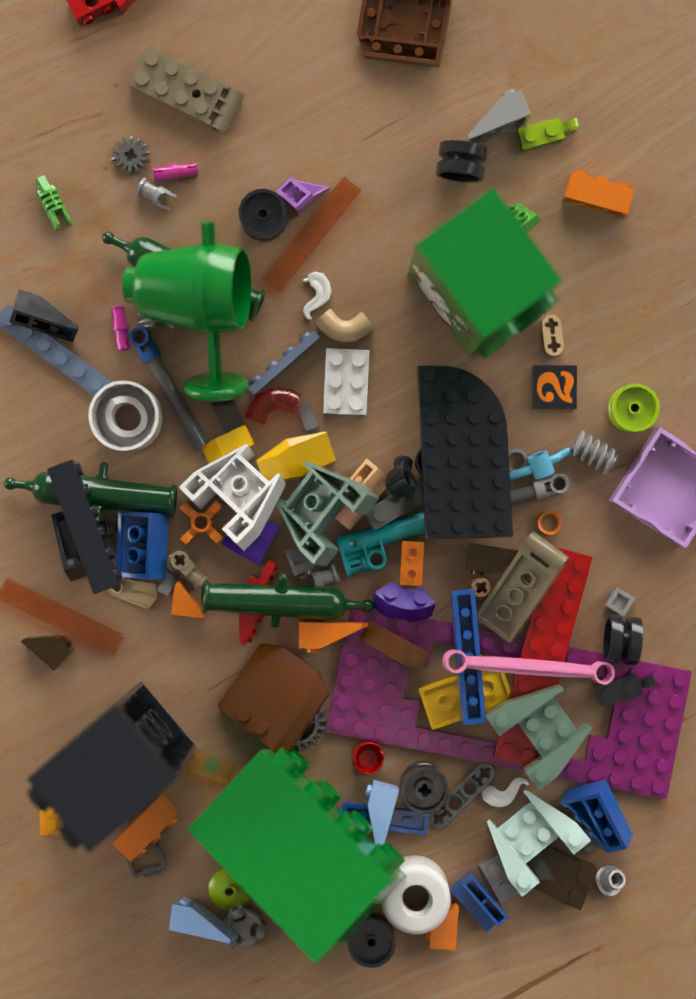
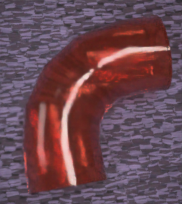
(272, 399)

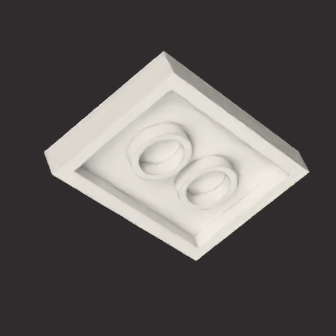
(346, 381)

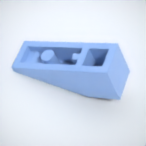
(381, 806)
(197, 920)

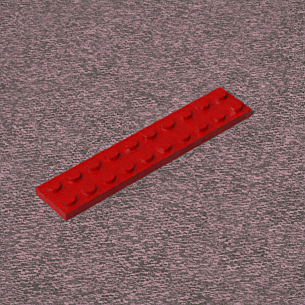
(549, 640)

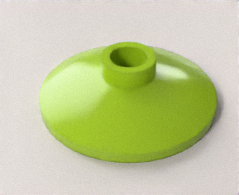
(217, 890)

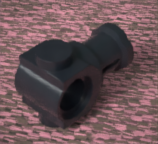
(401, 480)

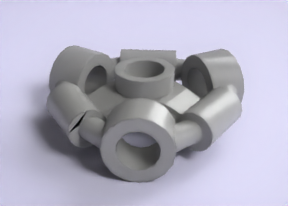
(243, 925)

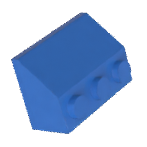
(142, 544)

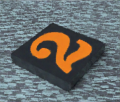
(554, 387)

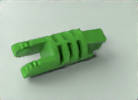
(52, 203)

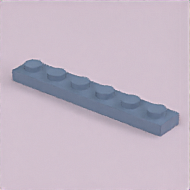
(55, 354)

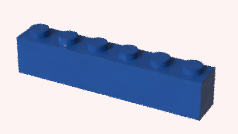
(467, 641)

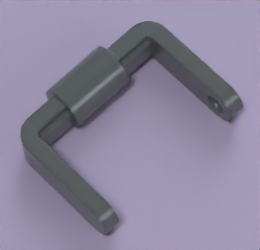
(151, 869)

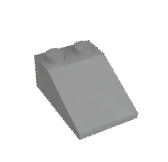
(506, 115)

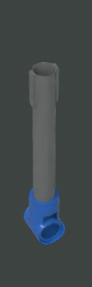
(150, 355)

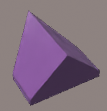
(300, 194)

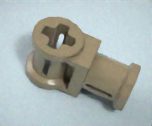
(185, 569)

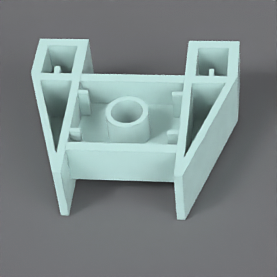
(528, 834)

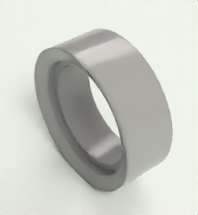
(524, 456)

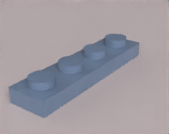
(276, 368)

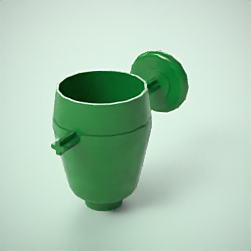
(199, 290)

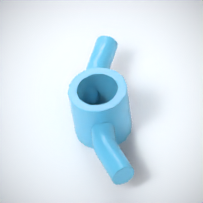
(540, 464)

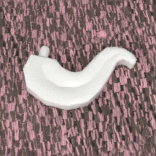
(323, 292)
(503, 798)

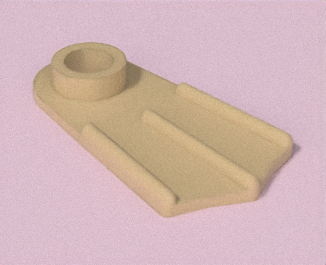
(136, 592)

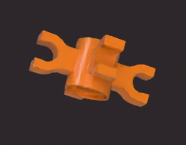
(209, 529)

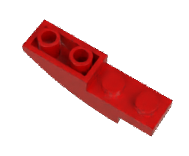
(248, 621)

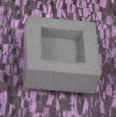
(619, 601)

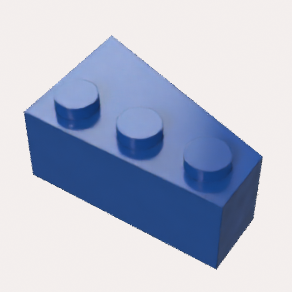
(600, 813)

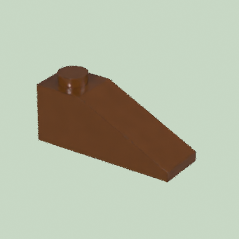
(394, 646)

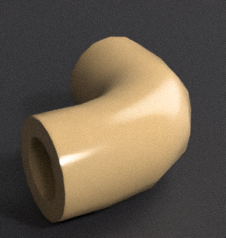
(344, 330)

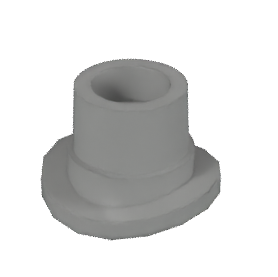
(609, 880)

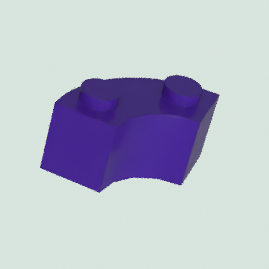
(403, 603)

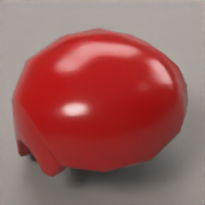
(367, 758)

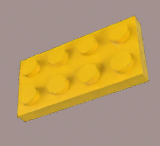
(442, 697)

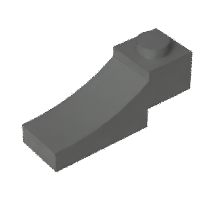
(391, 508)

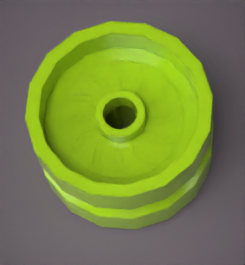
(646, 408)

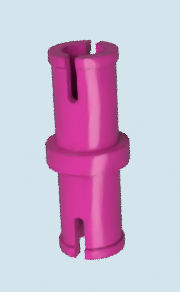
(175, 171)
(120, 328)

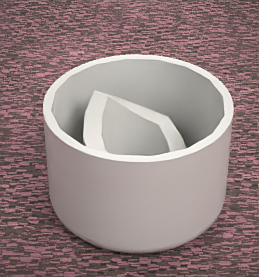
(103, 412)
(429, 875)

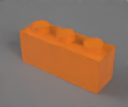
(598, 194)
(146, 828)

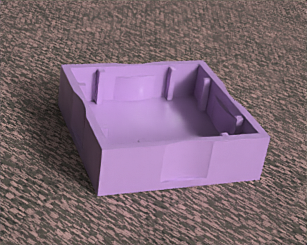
(661, 488)

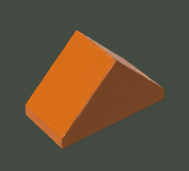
(184, 602)

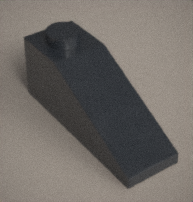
(38, 314)

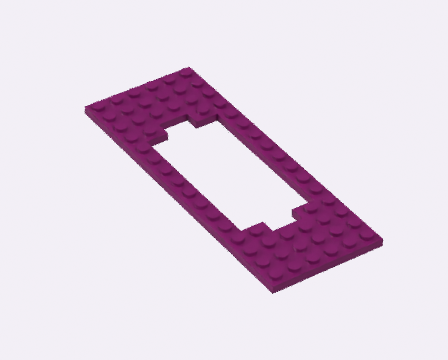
(632, 757)

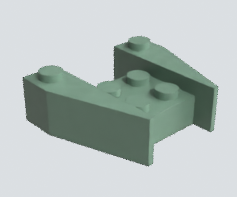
(315, 506)
(546, 728)

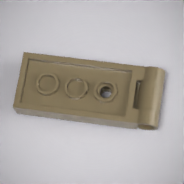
(175, 85)
(515, 594)

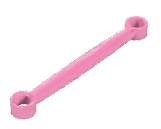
(529, 666)

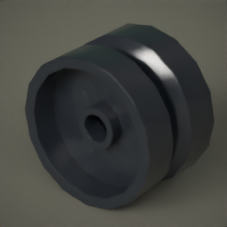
(461, 161)
(250, 215)
(623, 639)
(425, 800)
(376, 952)

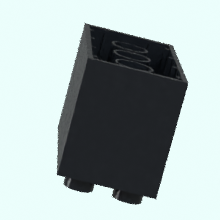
(111, 769)

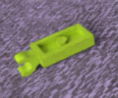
(545, 132)

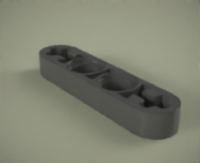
(465, 799)

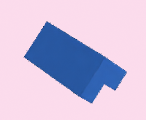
(479, 901)

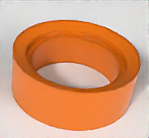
(559, 522)

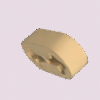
(557, 334)

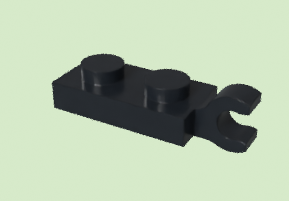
(622, 688)

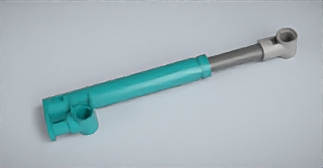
(362, 544)

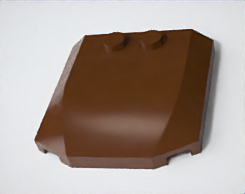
(404, 30)
(275, 696)

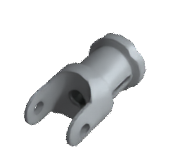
(153, 193)
(324, 577)

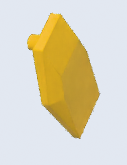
(290, 454)

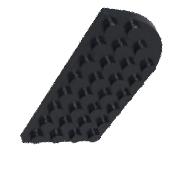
(463, 456)

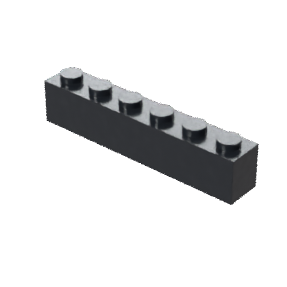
(84, 527)

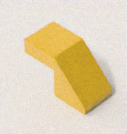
(227, 443)

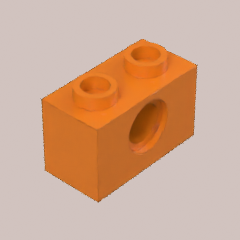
(411, 563)

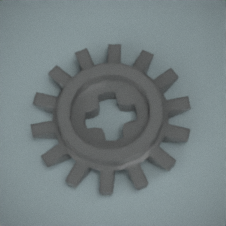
(134, 164)

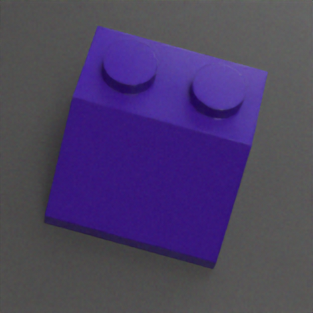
(259, 547)

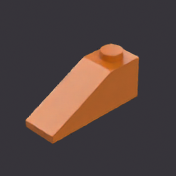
(320, 634)

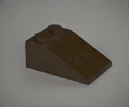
(563, 876)

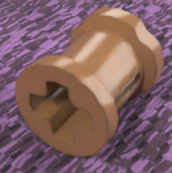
(487, 586)

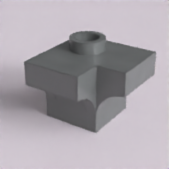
(299, 562)

